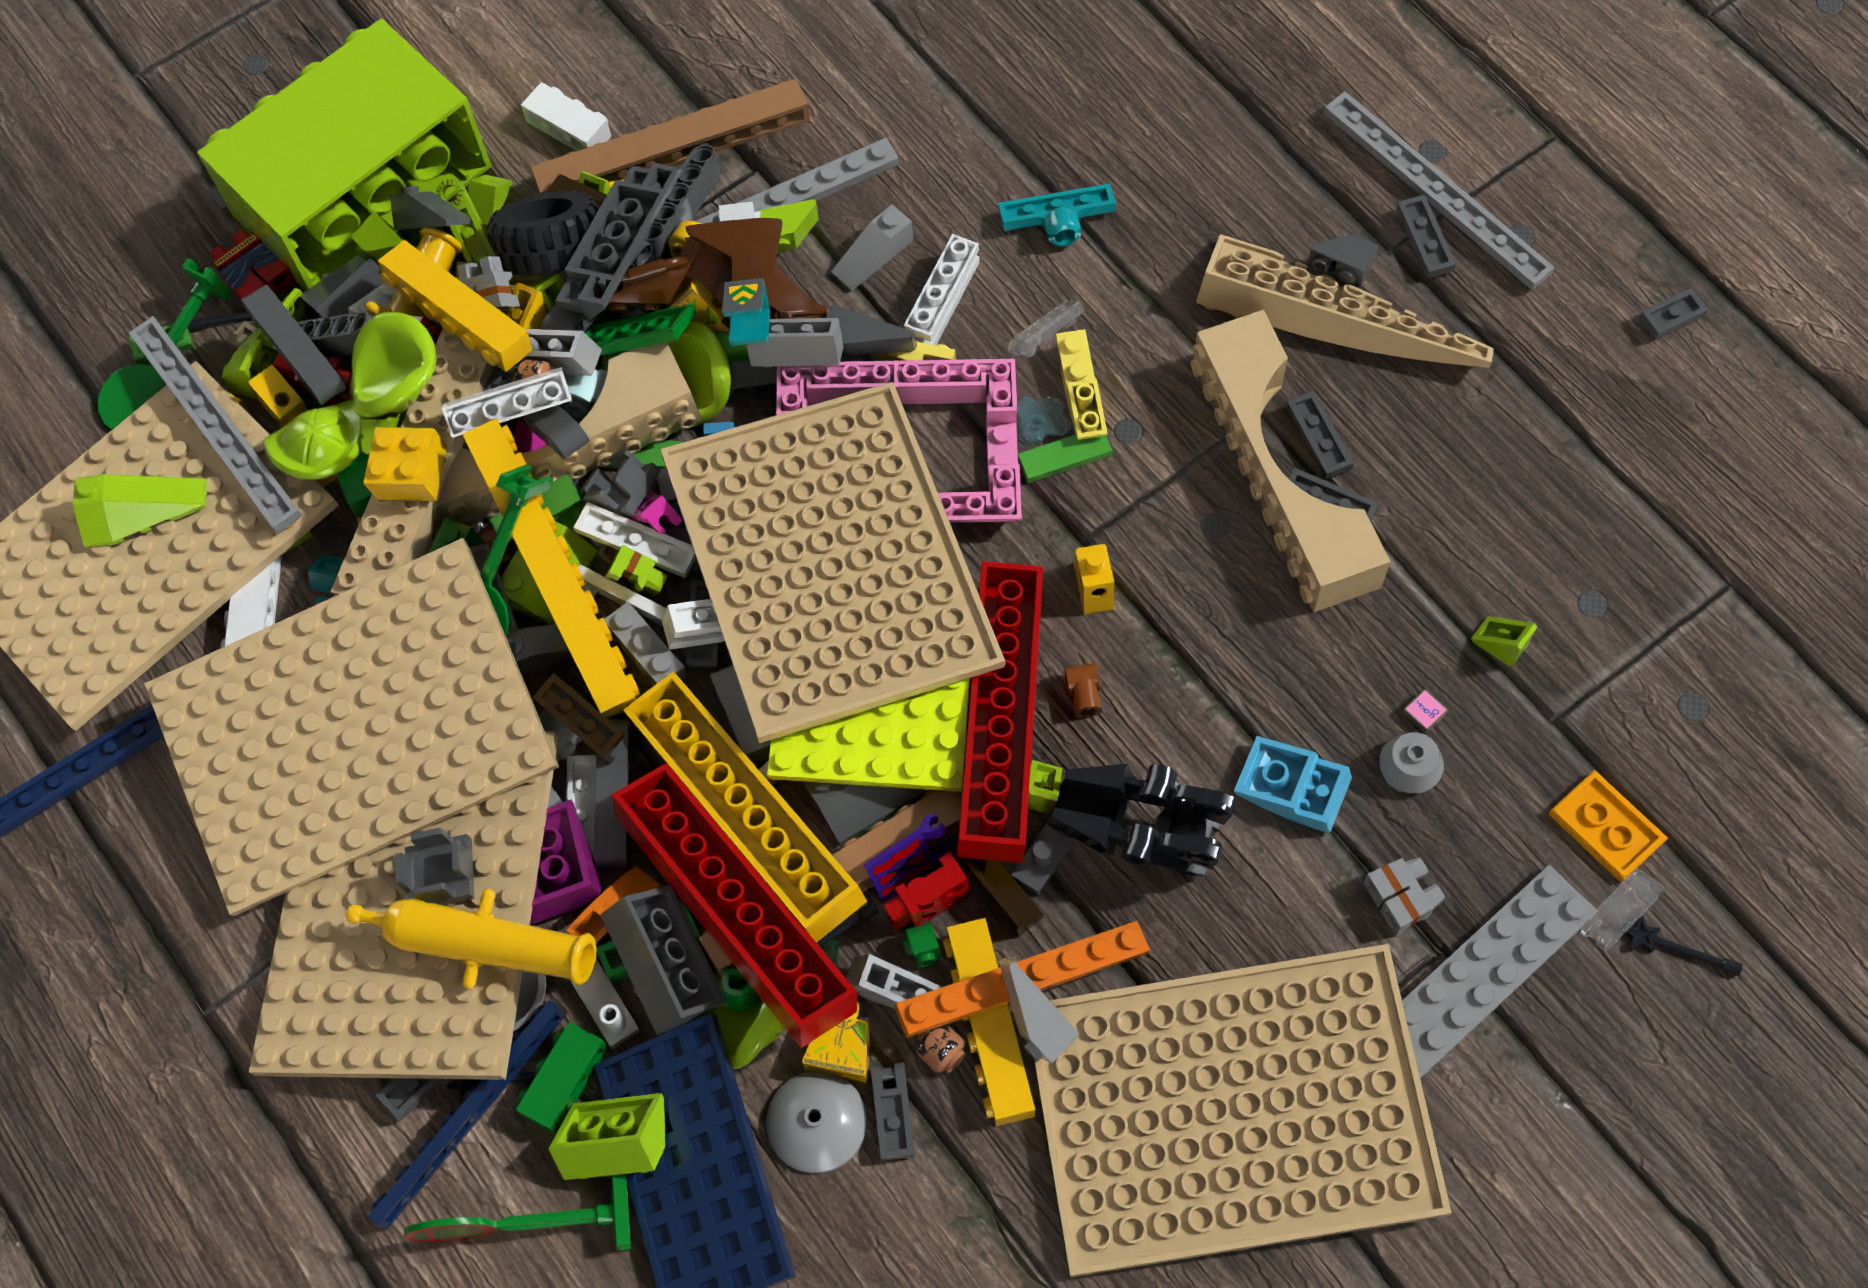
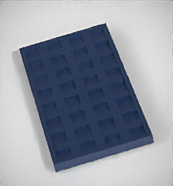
(708, 1199)

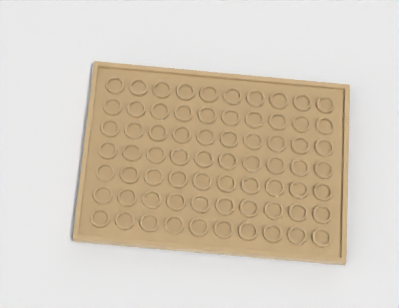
(830, 561)
(103, 615)
(349, 726)
(362, 1008)
(1238, 1113)

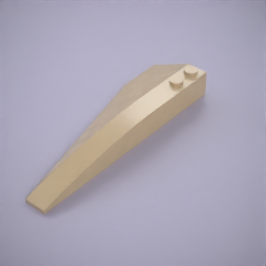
(1253, 278)

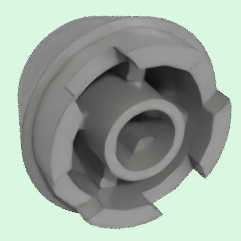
(1411, 763)

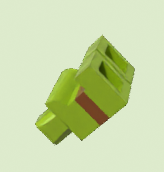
(636, 570)

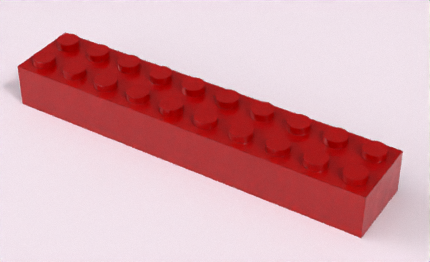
(1002, 719)
(735, 905)

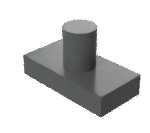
(1042, 859)

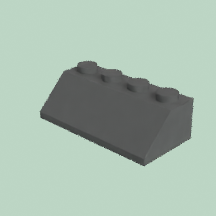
(855, 808)
(663, 958)

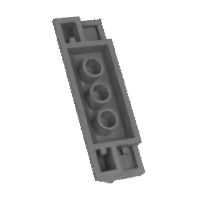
(615, 238)

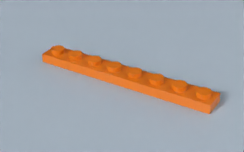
(1044, 970)

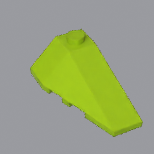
(258, 352)
(121, 505)

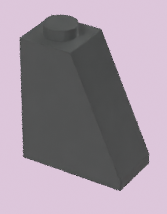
(343, 287)

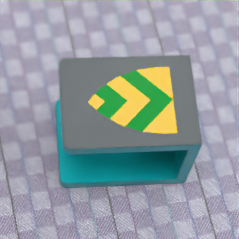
(749, 311)

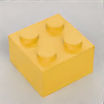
(405, 464)

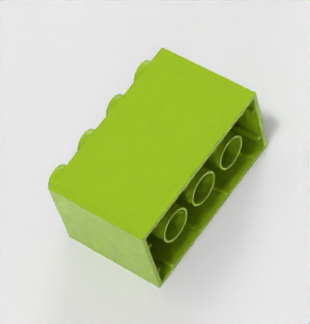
(339, 145)

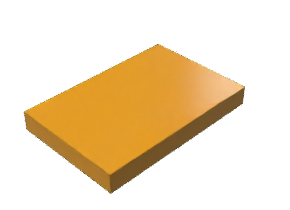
(1607, 826)

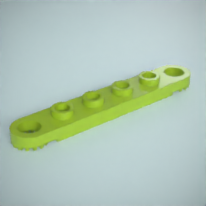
(472, 236)

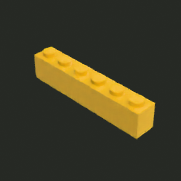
(454, 306)
(992, 1030)

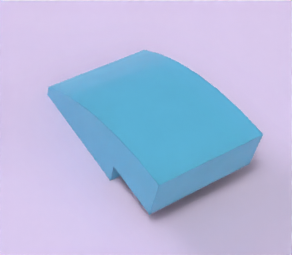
(1293, 783)

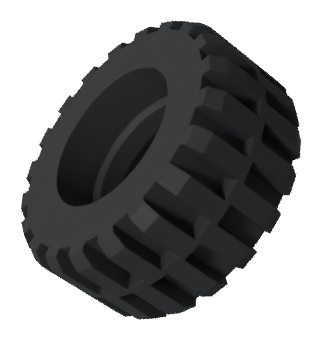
(541, 231)

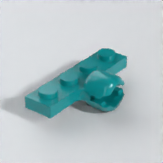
(1058, 212)

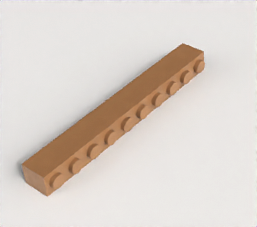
(673, 140)
(878, 839)

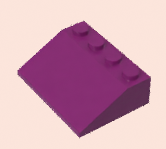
(566, 867)

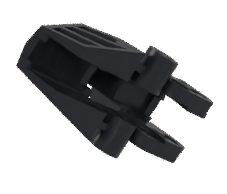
(1179, 838)

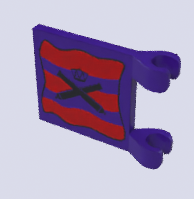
(907, 859)

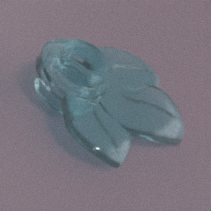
(1042, 418)

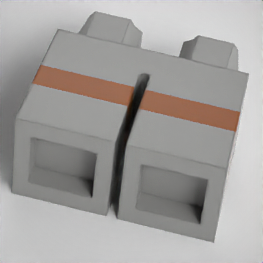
(491, 284)
(1401, 895)

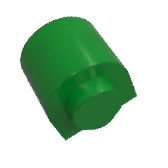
(922, 944)
(738, 991)

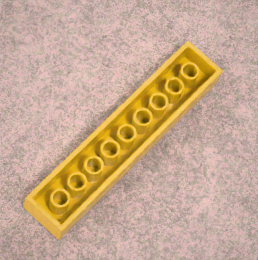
(554, 576)
(746, 806)

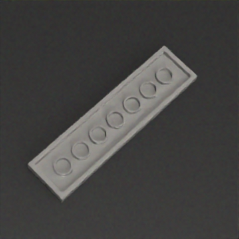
(1492, 965)

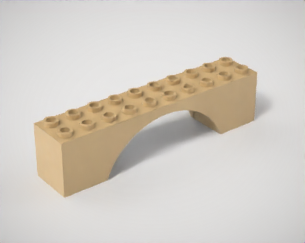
(638, 406)
(400, 529)
(1326, 545)

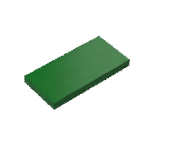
(641, 329)

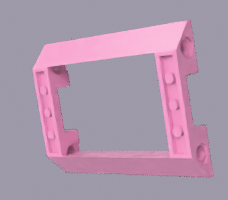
(933, 383)

